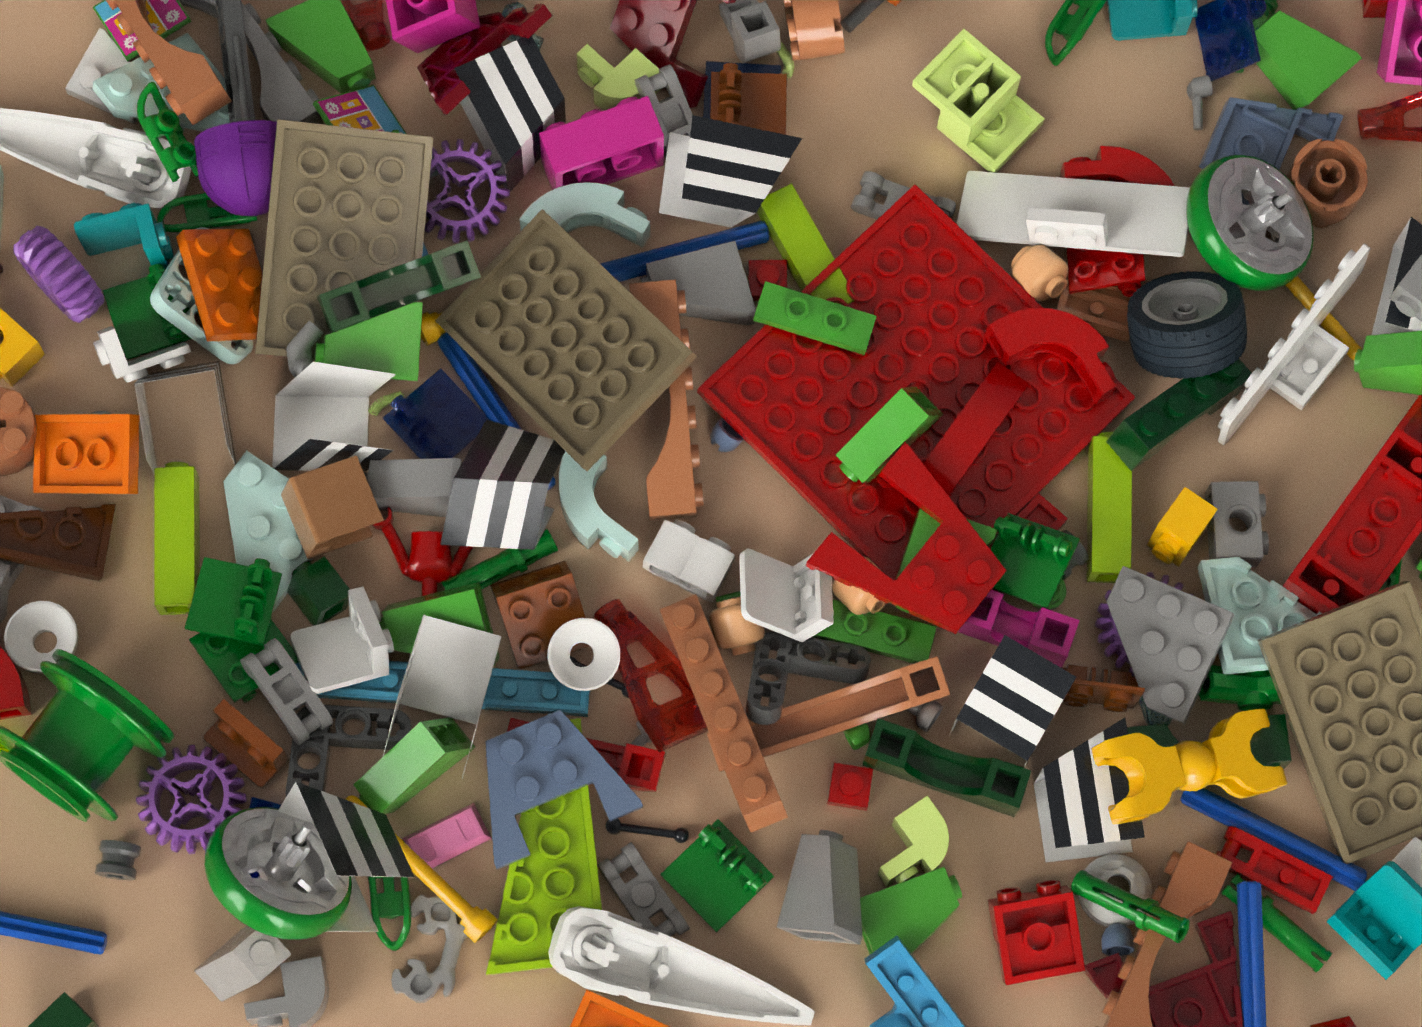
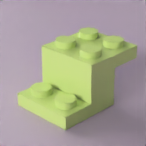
(978, 101)

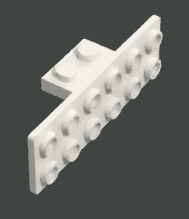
(1074, 213)
(1303, 361)

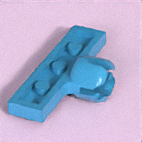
(914, 993)

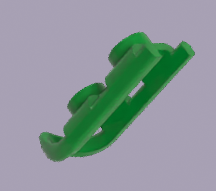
(1071, 26)
(166, 124)
(200, 215)
(390, 905)

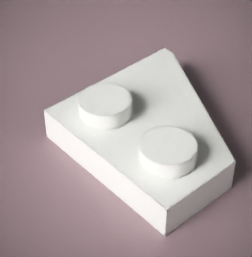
(99, 59)

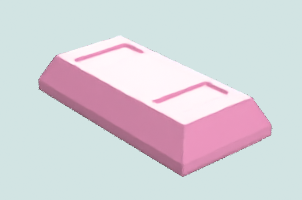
(449, 836)

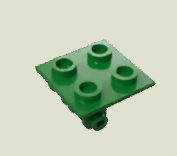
(136, 321)
(1033, 558)
(234, 600)
(223, 659)
(717, 875)

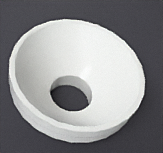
(29, 623)
(605, 654)
(1110, 866)

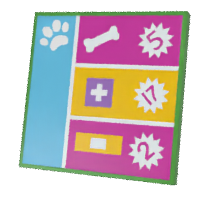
(163, 15)
(358, 109)

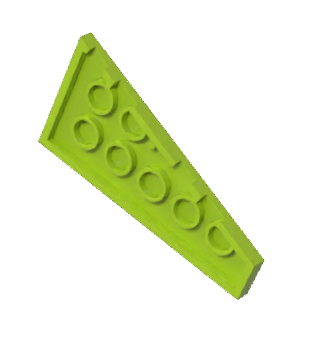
(547, 883)

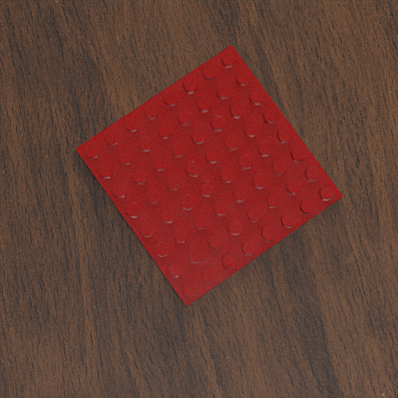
(932, 307)

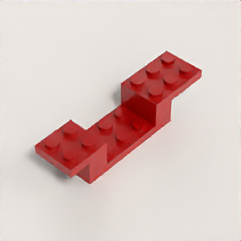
(1369, 527)

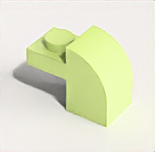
(613, 83)
(926, 841)

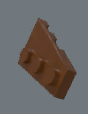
(59, 540)

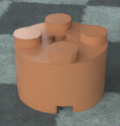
(814, 28)
(1340, 166)
(17, 432)

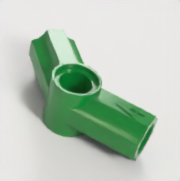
(1245, 689)

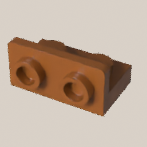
(245, 745)

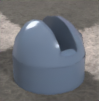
(725, 436)
(1117, 939)

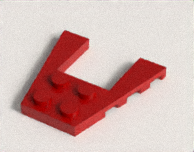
(947, 573)

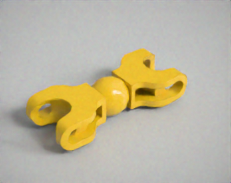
(1188, 766)

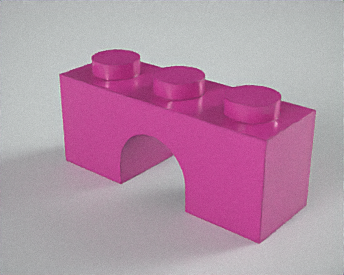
(1041, 631)

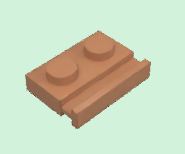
(1101, 308)

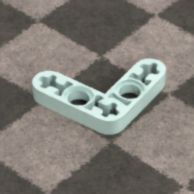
(179, 287)

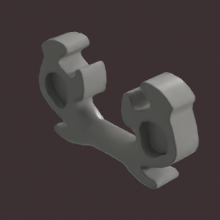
(420, 984)

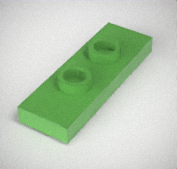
(814, 318)
(881, 634)

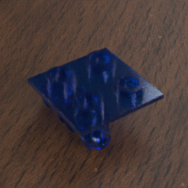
(1228, 35)
(436, 418)

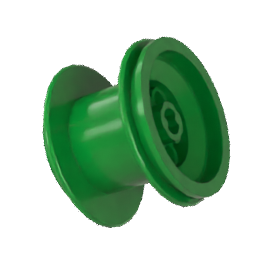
(81, 737)

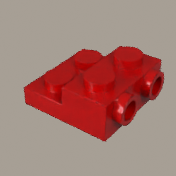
(1036, 932)

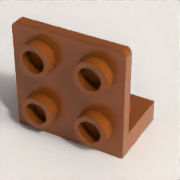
(535, 608)

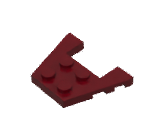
(494, 29)
(657, 32)
(1193, 999)

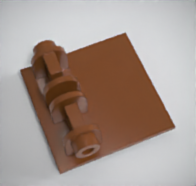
(749, 98)
(1116, 696)

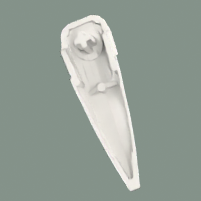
(92, 155)
(654, 969)

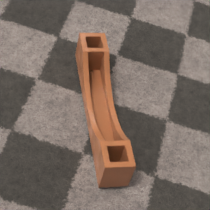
(186, 74)
(671, 479)
(850, 707)
(723, 714)
(1190, 889)

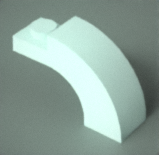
(591, 205)
(584, 514)

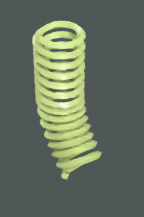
(784, 55)
(377, 406)

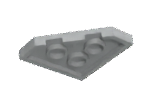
(1167, 640)

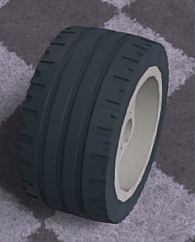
(1187, 324)

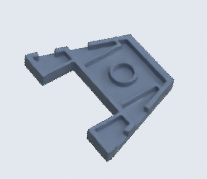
(1265, 131)
(538, 766)

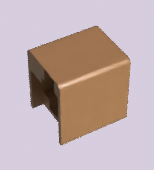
(331, 507)

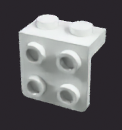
(111, 353)
(785, 596)
(345, 648)

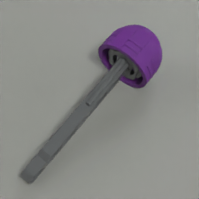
(238, 155)

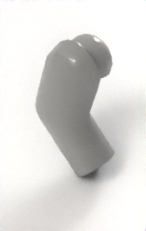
(299, 348)

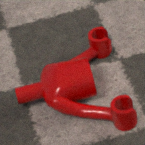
(428, 559)

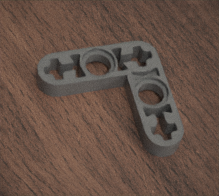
(791, 660)
(322, 740)

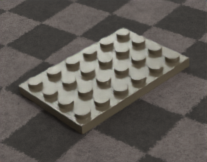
(336, 214)
(565, 340)
(1357, 715)

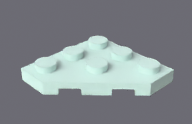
(123, 86)
(261, 520)
(1258, 610)

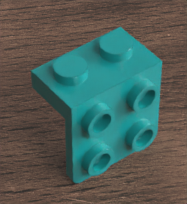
(1150, 18)
(125, 228)
(1382, 919)

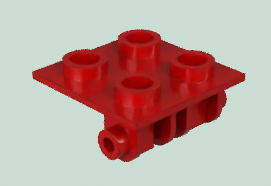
(1104, 269)

